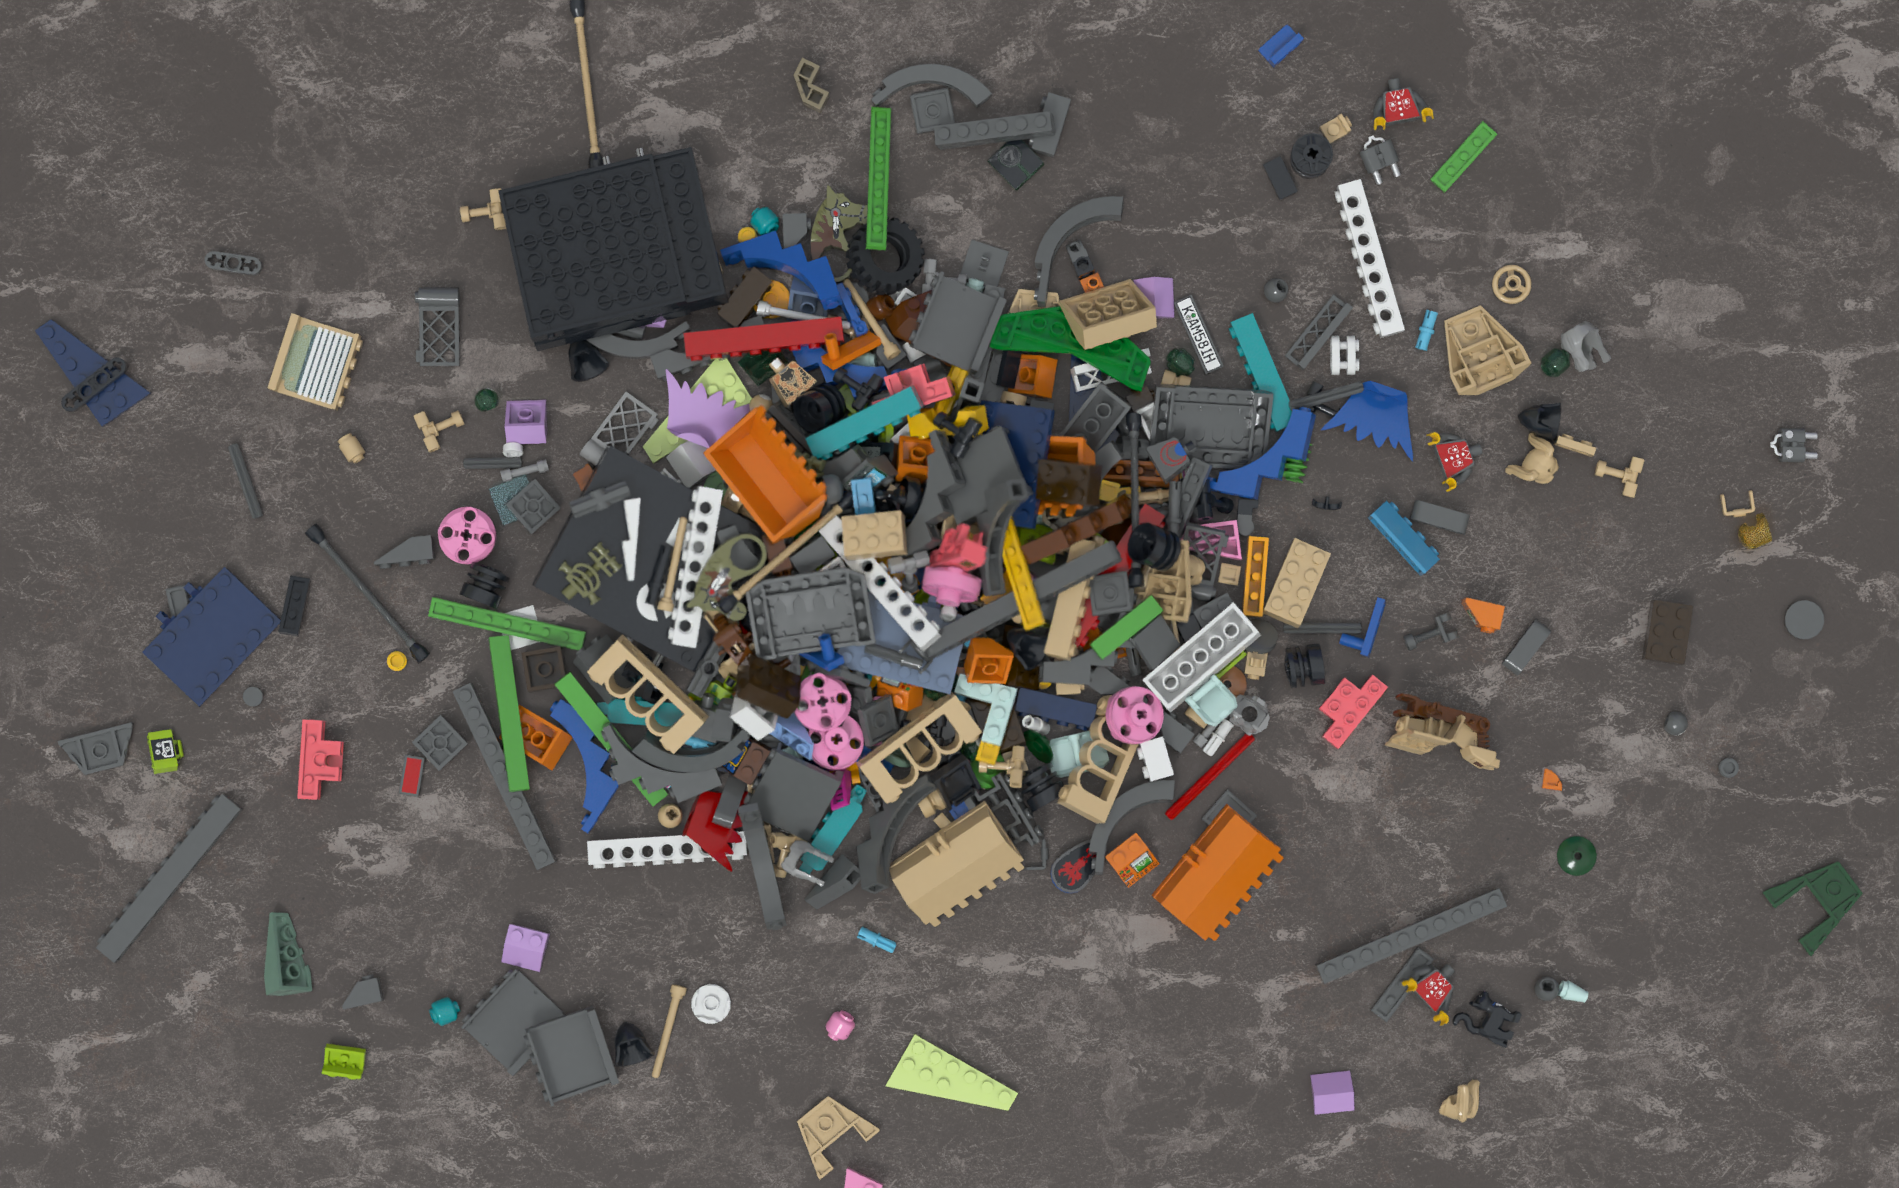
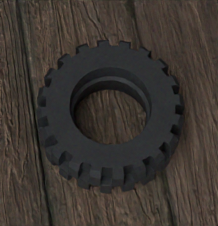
(872, 276)

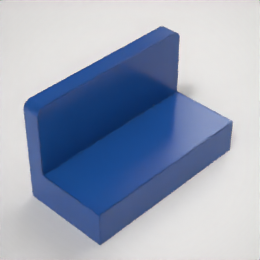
(1280, 45)

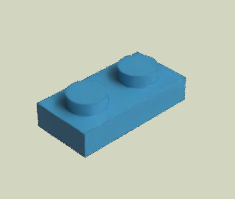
(863, 496)

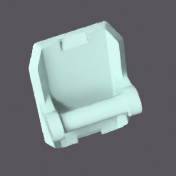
(1212, 701)
(1067, 750)

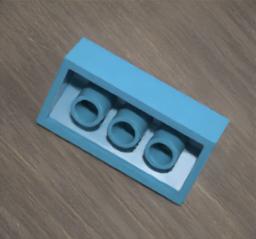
(1404, 538)

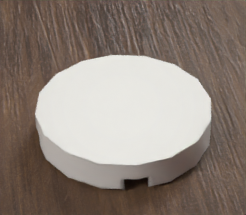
(711, 1003)

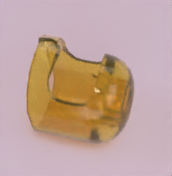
(1757, 535)

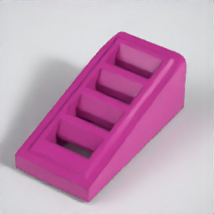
(846, 790)

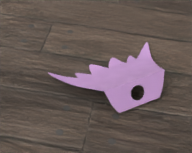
(697, 417)

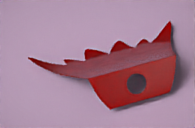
(708, 835)

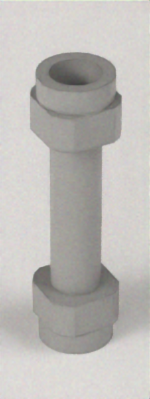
(508, 474)
(1201, 739)

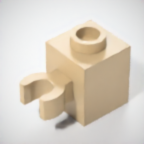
(1255, 665)

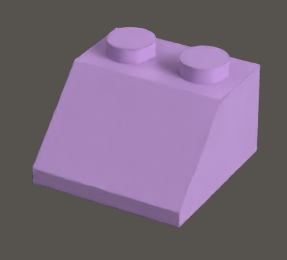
(526, 421)
(525, 947)

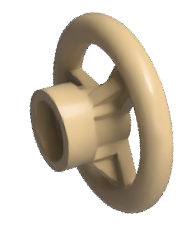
(1511, 277)

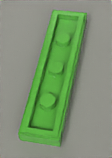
(1463, 157)
(1126, 627)

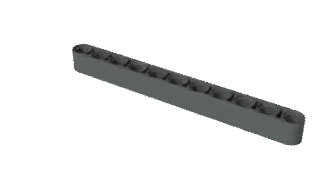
(1007, 608)

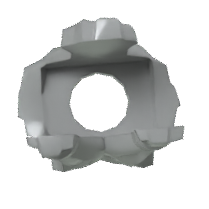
(1580, 342)
(1261, 720)
(797, 849)

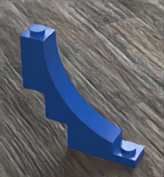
(767, 252)
(811, 359)
(1292, 444)
(599, 785)

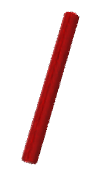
(1209, 776)

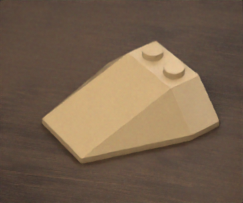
(1482, 352)
(1169, 587)

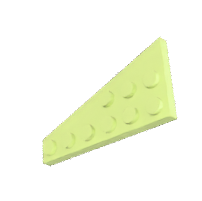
(717, 377)
(937, 1073)

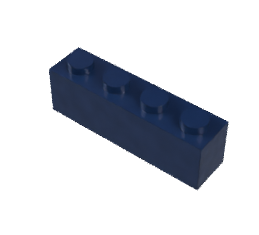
(1056, 708)

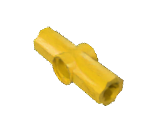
(957, 378)

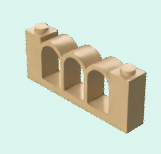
(958, 717)
(671, 736)
(1074, 796)

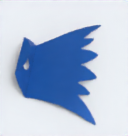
(1377, 411)

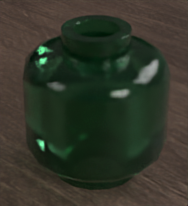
(1180, 362)
(1555, 362)

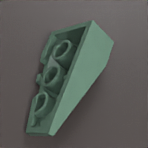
(284, 965)

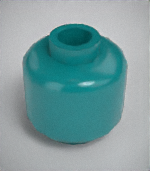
(764, 220)
(444, 1011)

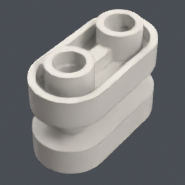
(1351, 363)

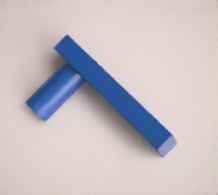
(1365, 645)
(826, 657)

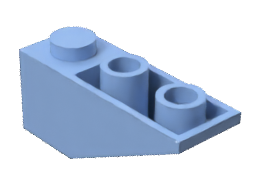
(794, 735)

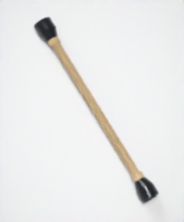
(578, 10)
(728, 602)

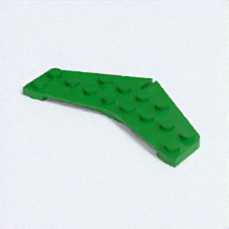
(1050, 332)

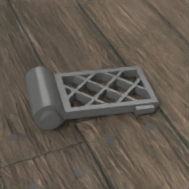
(435, 300)
(1205, 590)

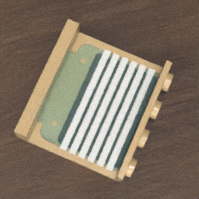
(315, 362)

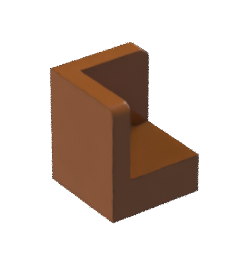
(583, 475)

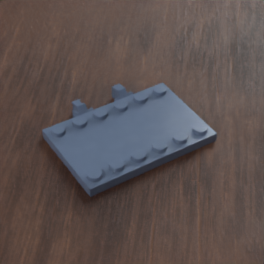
(890, 634)

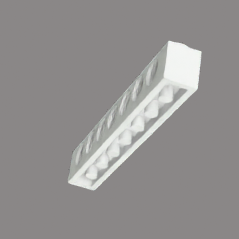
(1355, 190)
(713, 497)
(924, 637)
(596, 850)

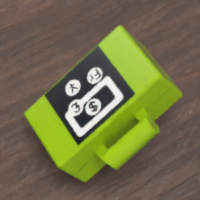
(163, 751)

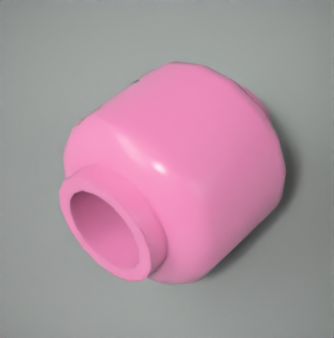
(840, 1025)

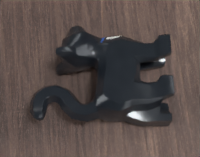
(1492, 1022)

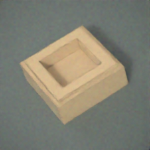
(1229, 574)

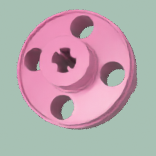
(456, 543)
(951, 585)
(832, 709)
(1134, 715)
(842, 751)

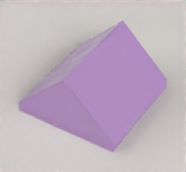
(1159, 293)
(1332, 1092)

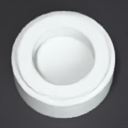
(512, 449)

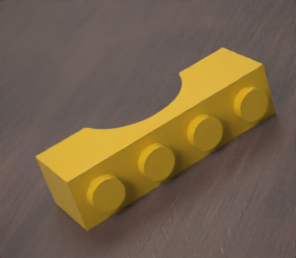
(923, 424)

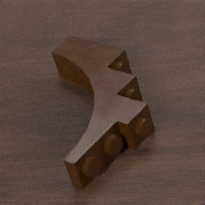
(1077, 530)

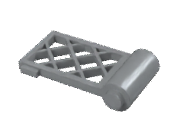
(594, 447)

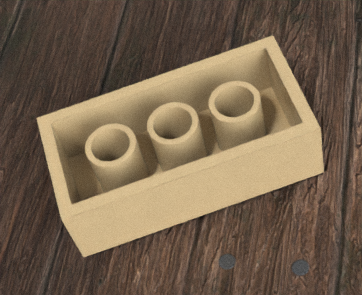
(1296, 583)

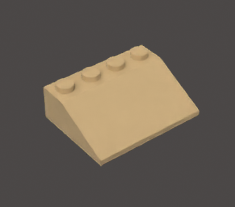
(1109, 314)

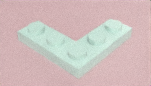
(1002, 701)

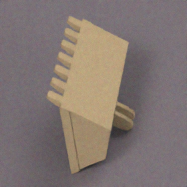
(955, 864)

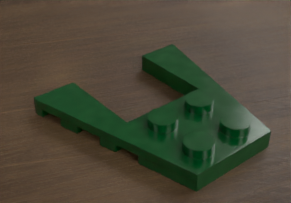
(1831, 888)

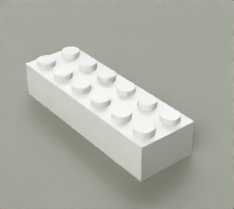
(1201, 657)

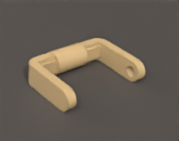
(1738, 512)

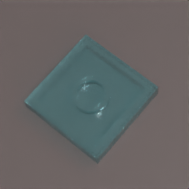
(504, 492)

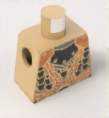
(790, 381)

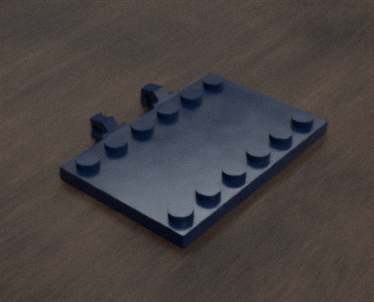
(1030, 441)
(210, 635)

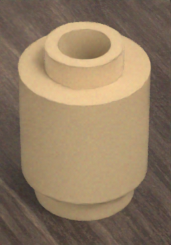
(351, 448)

